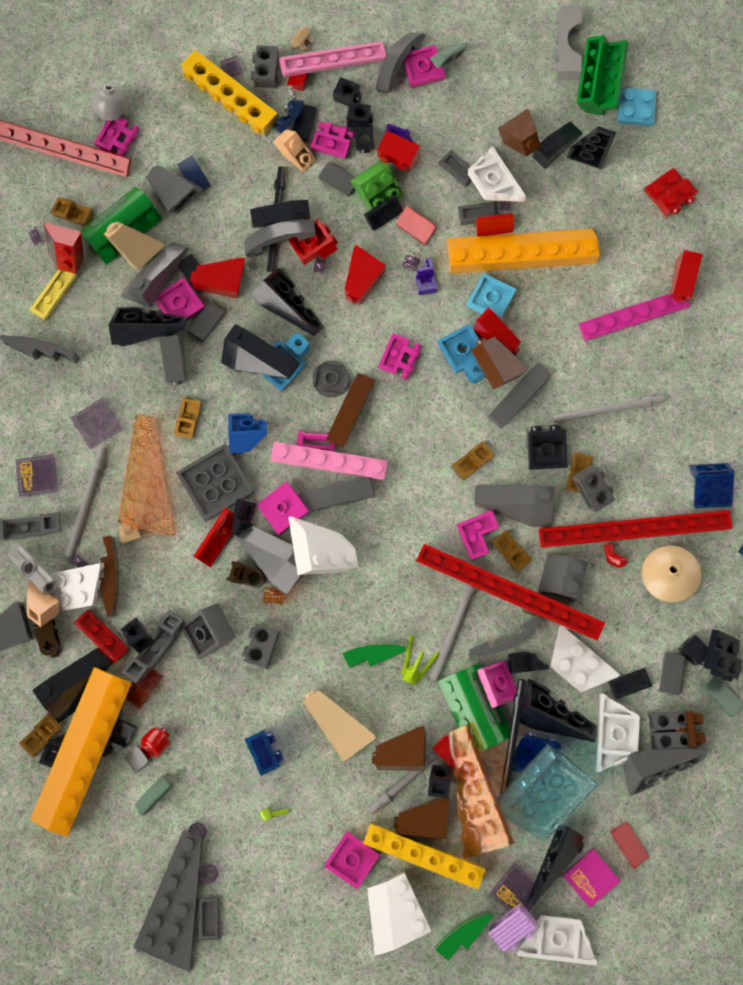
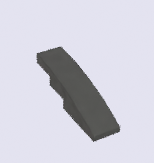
(34, 347)
(519, 396)
(338, 494)

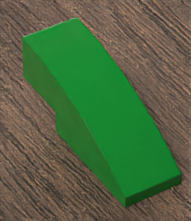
(372, 654)
(462, 934)

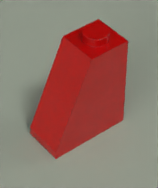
(362, 275)
(685, 276)
(219, 277)
(491, 326)

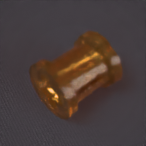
(269, 592)

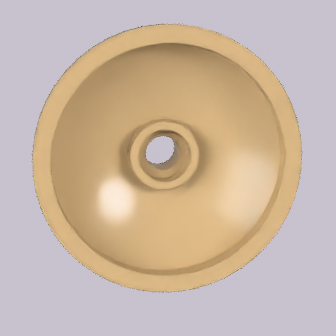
(667, 585)

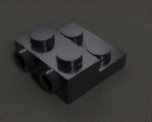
(546, 447)
(722, 655)

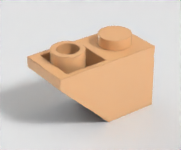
(294, 149)
(40, 606)

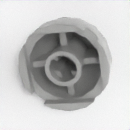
(110, 103)

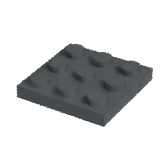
(215, 482)

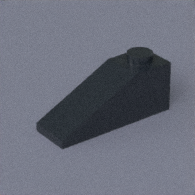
(556, 144)
(279, 212)

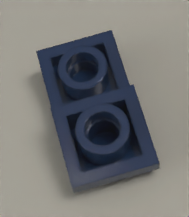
(292, 111)
(193, 173)

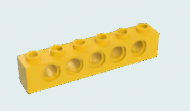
(197, 63)
(424, 855)

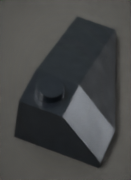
(593, 147)
(278, 297)
(133, 326)
(252, 354)
(64, 690)
(552, 716)
(560, 854)

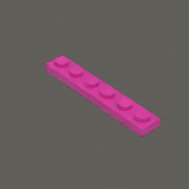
(630, 317)

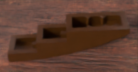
(350, 410)
(110, 583)

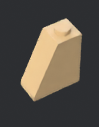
(132, 244)

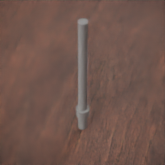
(643, 402)
(96, 467)
(469, 591)
(384, 798)

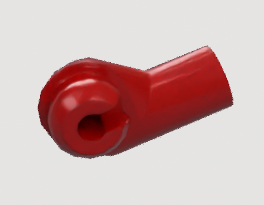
(613, 558)

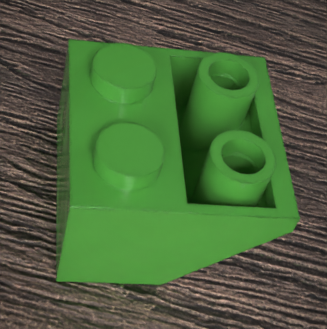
(376, 185)

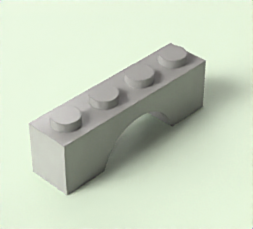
(569, 62)

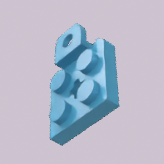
(297, 353)
(462, 361)

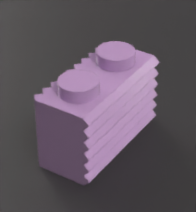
(512, 928)

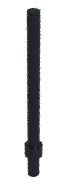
(279, 186)
(518, 700)

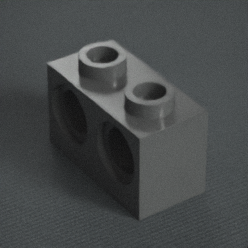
(267, 66)
(590, 490)
(266, 647)

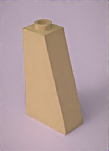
(340, 728)

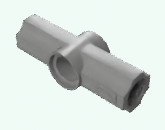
(33, 570)

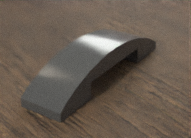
(387, 76)
(278, 232)
(30, 527)
(527, 629)
(146, 660)

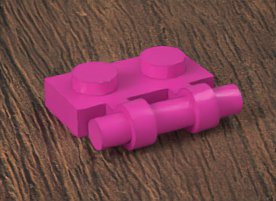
(111, 134)
(331, 144)
(394, 354)

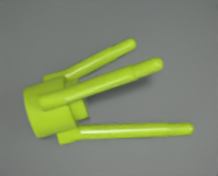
(412, 674)

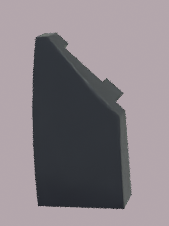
(242, 516)
(525, 662)
(120, 737)
(48, 757)

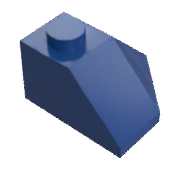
(245, 432)

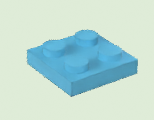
(637, 107)
(491, 294)

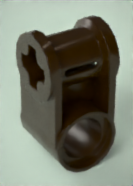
(242, 574)
(48, 635)

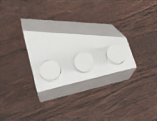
(320, 549)
(395, 914)

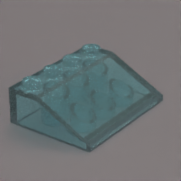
(545, 793)

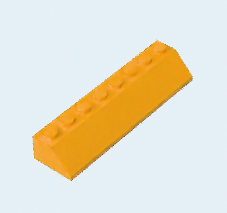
(522, 251)
(80, 752)

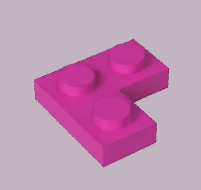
(472, 531)

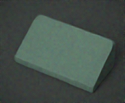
(449, 54)
(722, 696)
(153, 795)

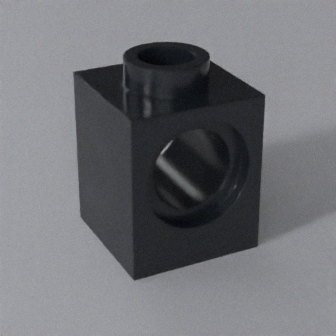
(345, 86)
(357, 109)
(364, 130)
(137, 635)
(694, 650)
(440, 781)

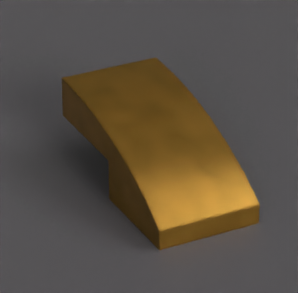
(72, 212)
(188, 418)
(473, 460)
(579, 462)
(511, 551)
(40, 735)

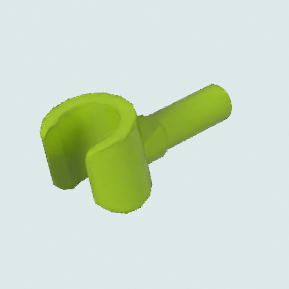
(266, 813)

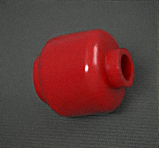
(155, 742)

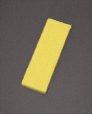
(53, 294)

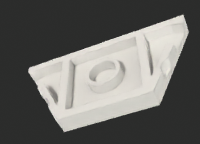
(495, 179)
(77, 587)
(578, 663)
(616, 733)
(558, 940)

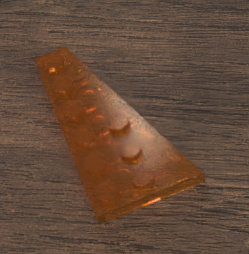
(145, 489)
(477, 804)

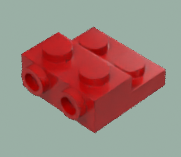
(671, 192)
(319, 245)

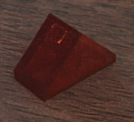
(140, 692)

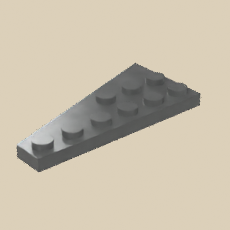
(172, 916)

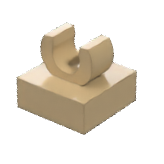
(300, 37)
(129, 533)

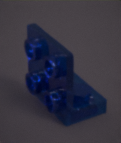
(713, 485)
(529, 748)
(264, 751)

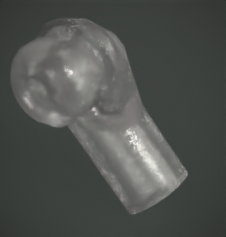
(290, 93)

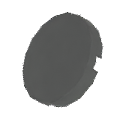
(325, 379)

